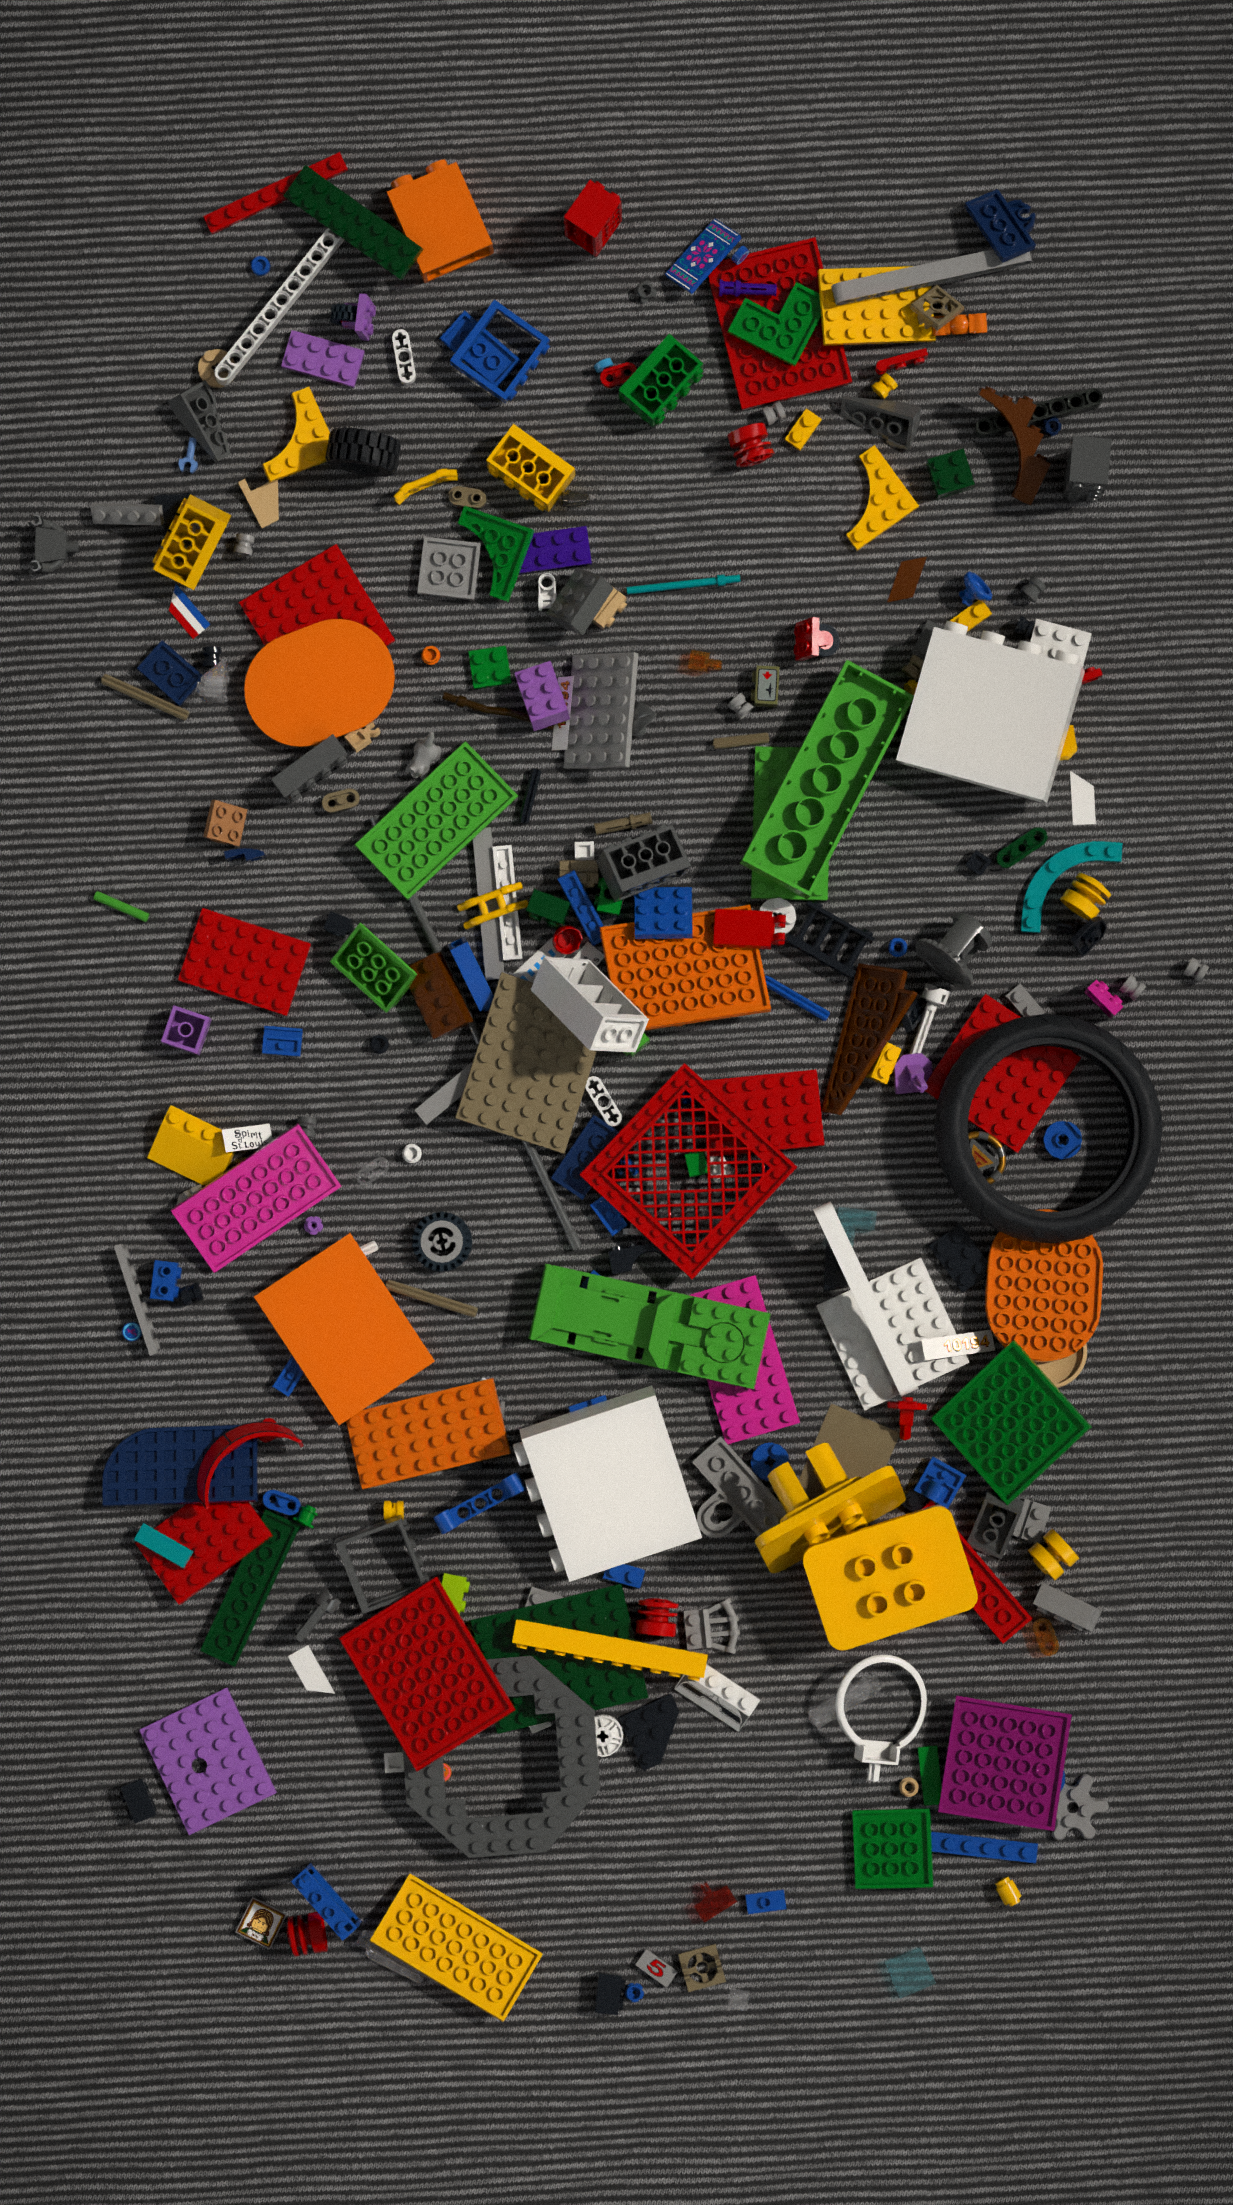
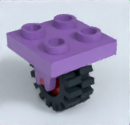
(355, 316)

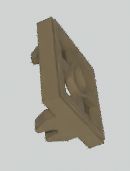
(945, 299)
(693, 1985)

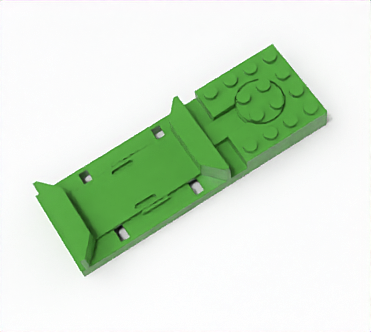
(675, 1331)

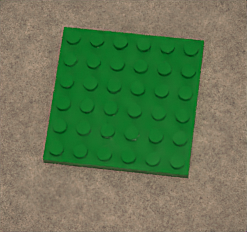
(1011, 1422)

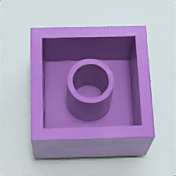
(186, 1030)

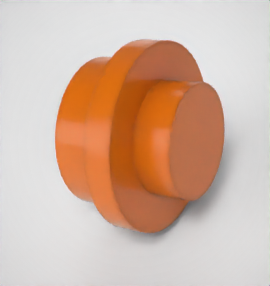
(430, 655)

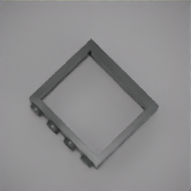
(367, 1606)

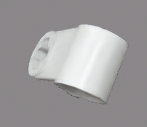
(546, 595)

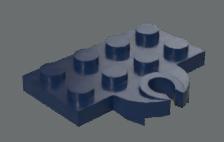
(1002, 224)
(586, 1148)

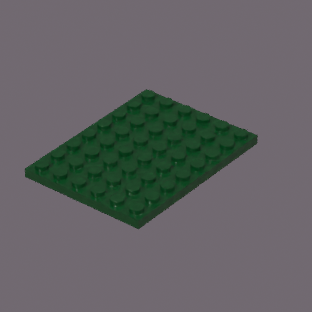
(596, 1683)

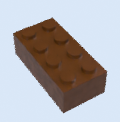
(438, 996)

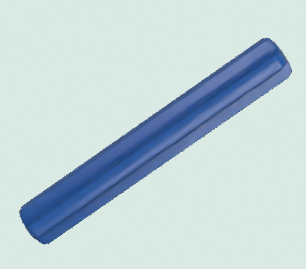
(796, 998)

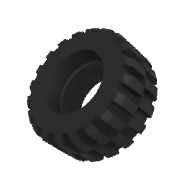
(363, 452)

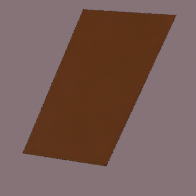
(907, 579)

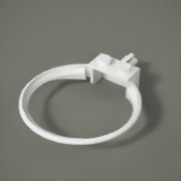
(875, 1751)

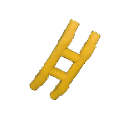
(410, 488)
(503, 909)

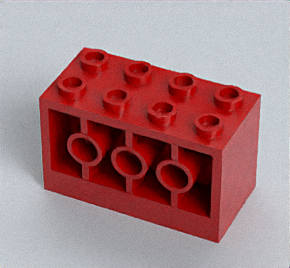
(593, 217)

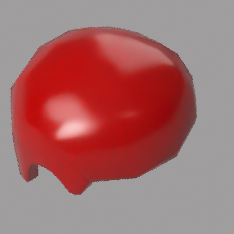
(567, 939)

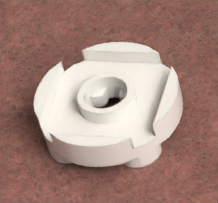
(785, 908)

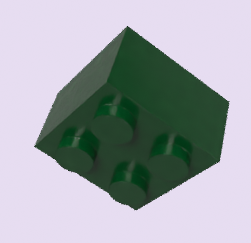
(950, 474)
(548, 908)

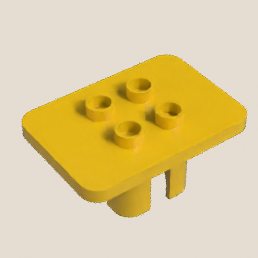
(840, 1510)
(890, 1577)

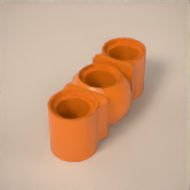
(963, 325)

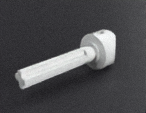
(934, 997)

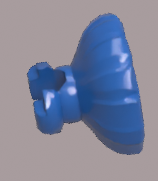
(975, 589)

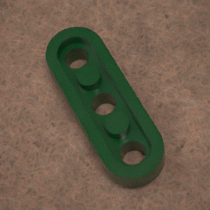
(1027, 841)

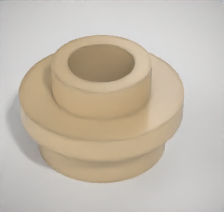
(913, 1791)

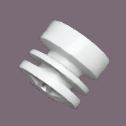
(613, 1730)

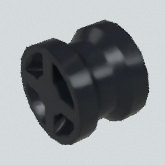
(1024, 627)

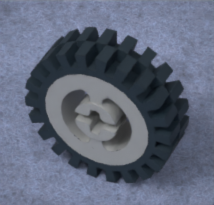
(461, 1237)

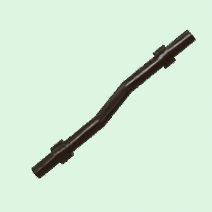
(461, 701)

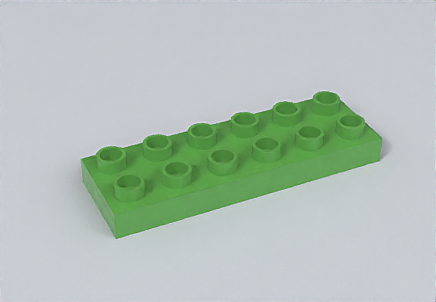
(827, 779)

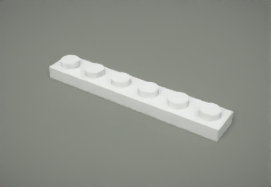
(509, 922)

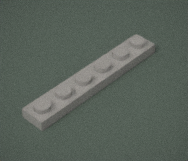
(139, 1306)

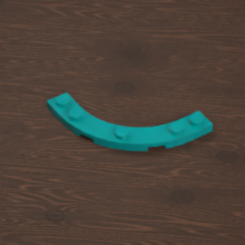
(1054, 868)

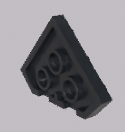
(651, 1729)

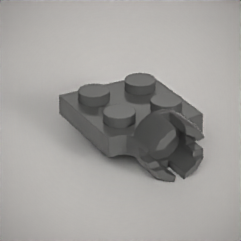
(316, 1614)

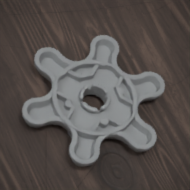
(1086, 1808)

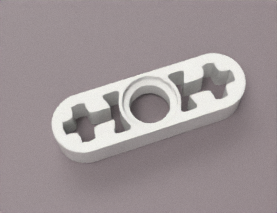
(396, 344)
(605, 1116)

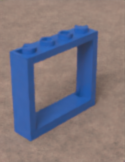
(522, 376)
(326, 1901)

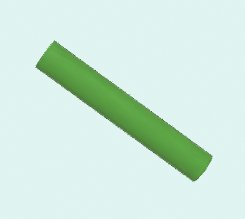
(121, 906)

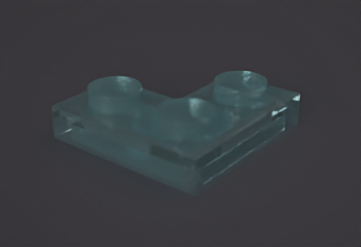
(856, 1218)

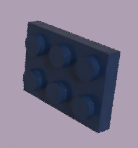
(170, 673)

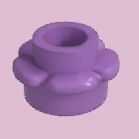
(313, 1220)

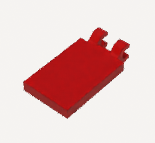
(747, 929)

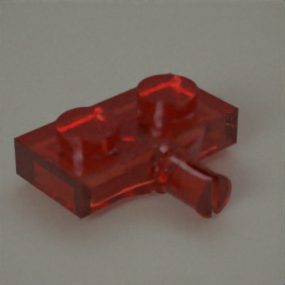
(714, 1902)

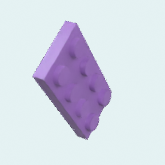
(323, 359)

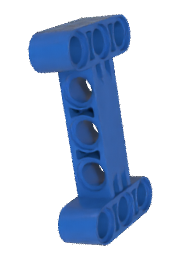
(450, 1519)

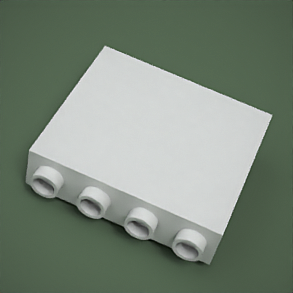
(991, 712)
(607, 1484)

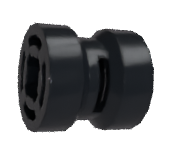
(211, 656)
(191, 1294)

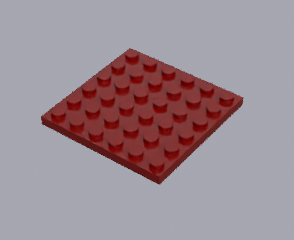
(311, 594)
(1016, 1088)

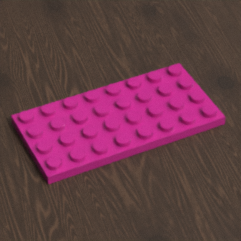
(256, 1198)
(770, 1405)

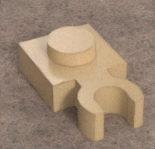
(362, 737)

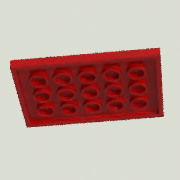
(244, 962)
(778, 1105)
(216, 1541)

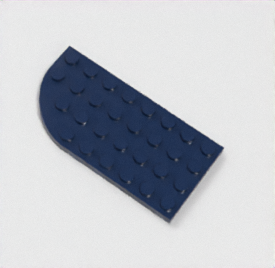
(163, 1467)

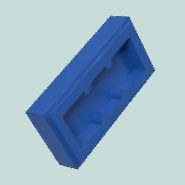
(765, 1901)

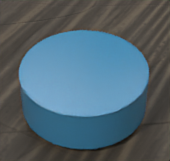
(603, 364)

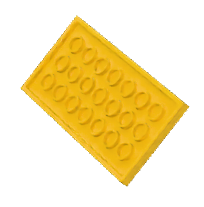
(456, 1947)

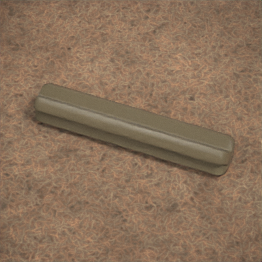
(742, 740)

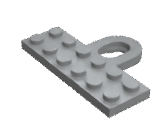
(738, 1488)

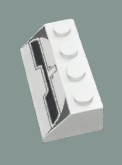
(719, 1697)

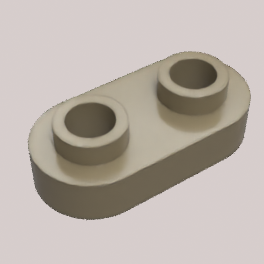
(467, 497)
(340, 799)

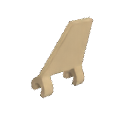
(263, 501)

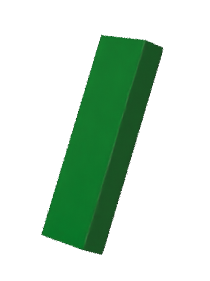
(930, 1774)

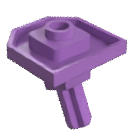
(912, 1073)

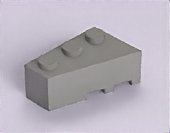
(1066, 1608)

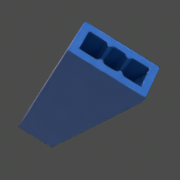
(471, 973)

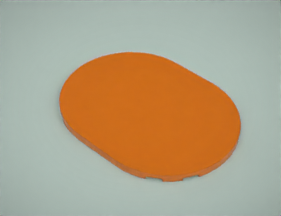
(319, 682)
(1044, 1294)

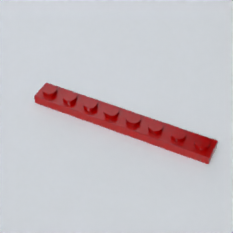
(268, 196)

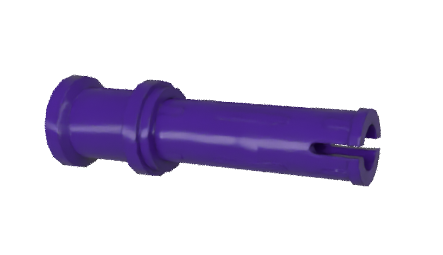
(737, 285)

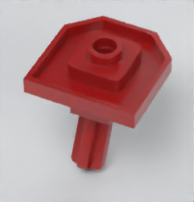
(906, 1414)

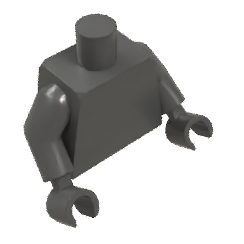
(50, 546)

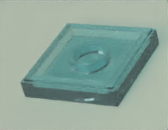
(910, 1972)

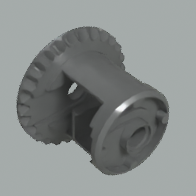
(955, 950)

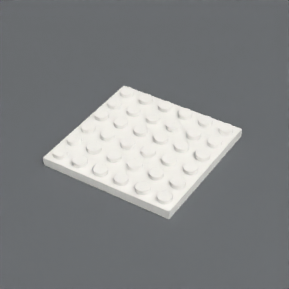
(913, 1315)

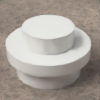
(411, 1153)

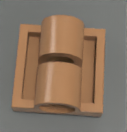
(225, 823)

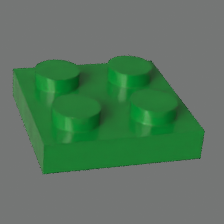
(490, 667)

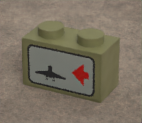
(766, 686)

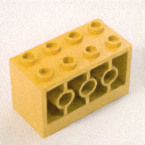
(532, 456)
(203, 541)

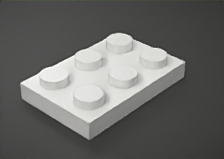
(1061, 638)

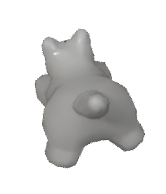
(424, 754)

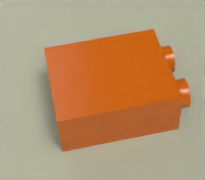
(440, 219)

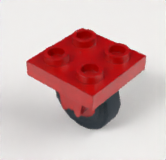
(814, 639)

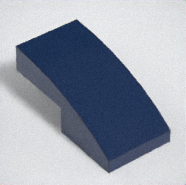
(250, 854)

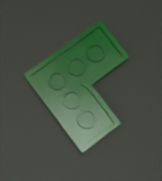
(780, 334)

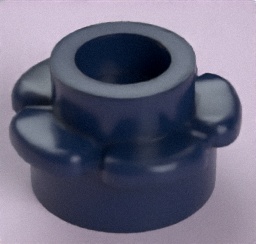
(1052, 431)

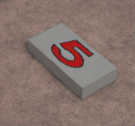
(656, 1968)

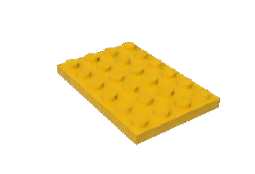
(871, 320)

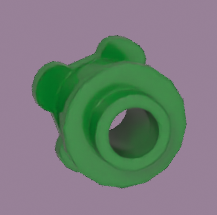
(306, 1516)

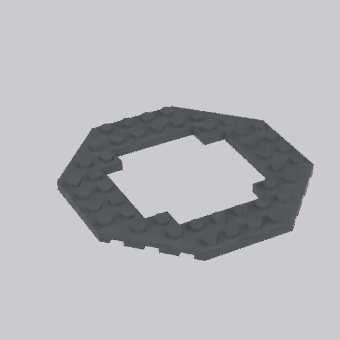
(576, 1765)

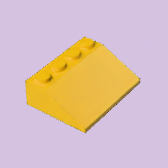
(190, 1147)

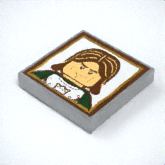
(261, 1922)

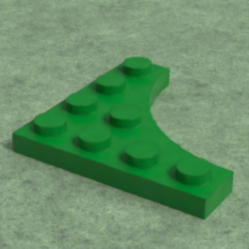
(506, 545)

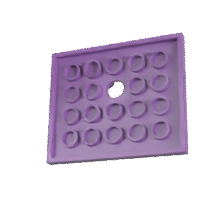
(234, 1768)

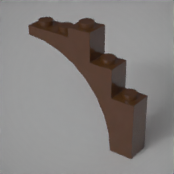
(1018, 414)

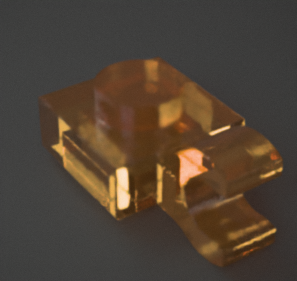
(700, 662)

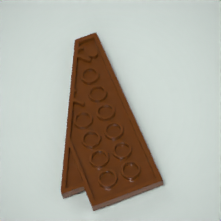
(870, 1020)

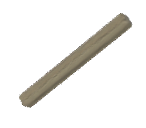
(145, 697)
(431, 1298)

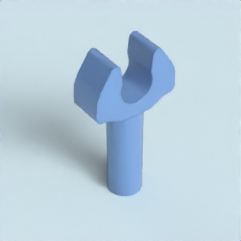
(189, 457)

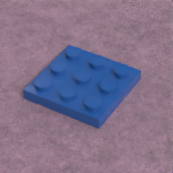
(664, 913)

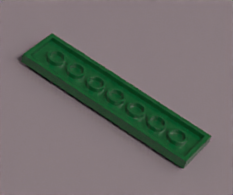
(353, 222)
(249, 1591)

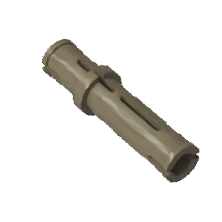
(623, 823)

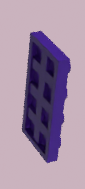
(557, 550)

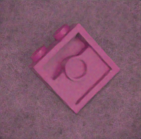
(1103, 999)

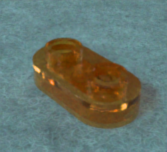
(1045, 1636)

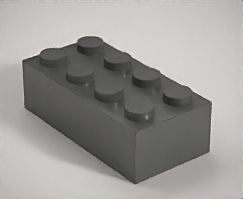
(310, 768)

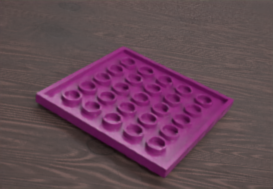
(1005, 1763)

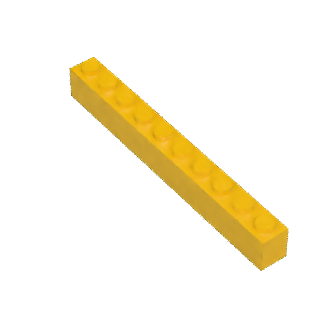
(609, 1648)

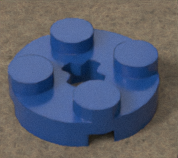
(1073, 1140)
(760, 1456)

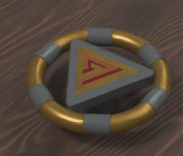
(983, 1158)

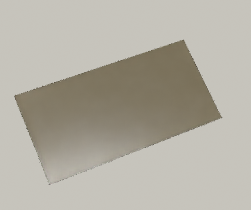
(857, 1443)

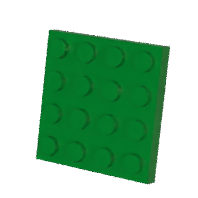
(893, 1848)

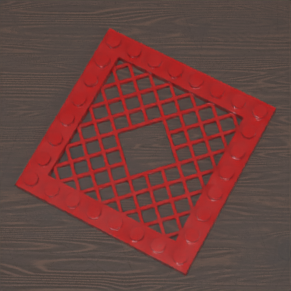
(687, 1080)

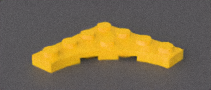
(308, 441)
(887, 501)

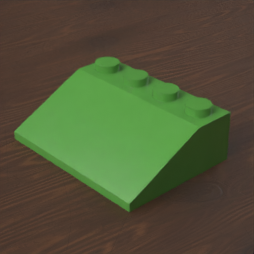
(374, 968)

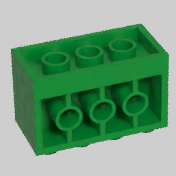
(657, 369)

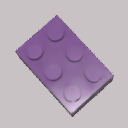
(542, 696)

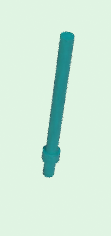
(720, 580)

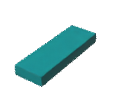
(163, 1545)

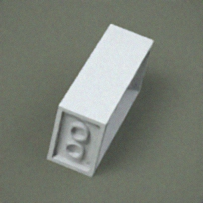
(589, 1004)

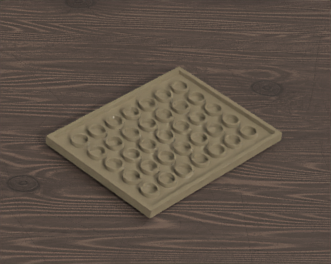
(525, 1070)

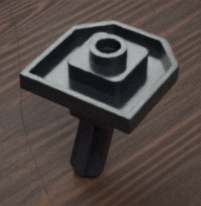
(1084, 934)

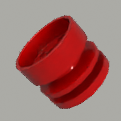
(750, 442)
(656, 1617)
(307, 1934)

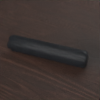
(530, 796)

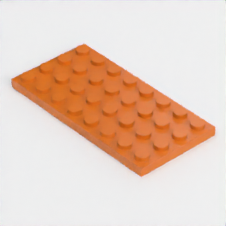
(428, 1433)

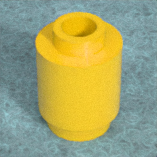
(1008, 1891)

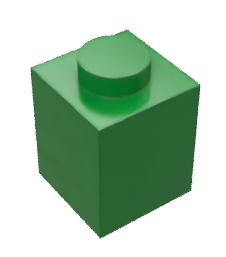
(696, 1164)

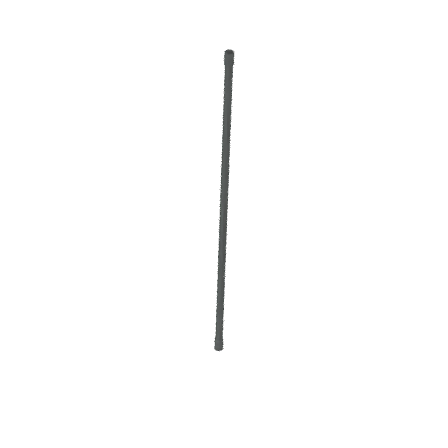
(570, 1233)

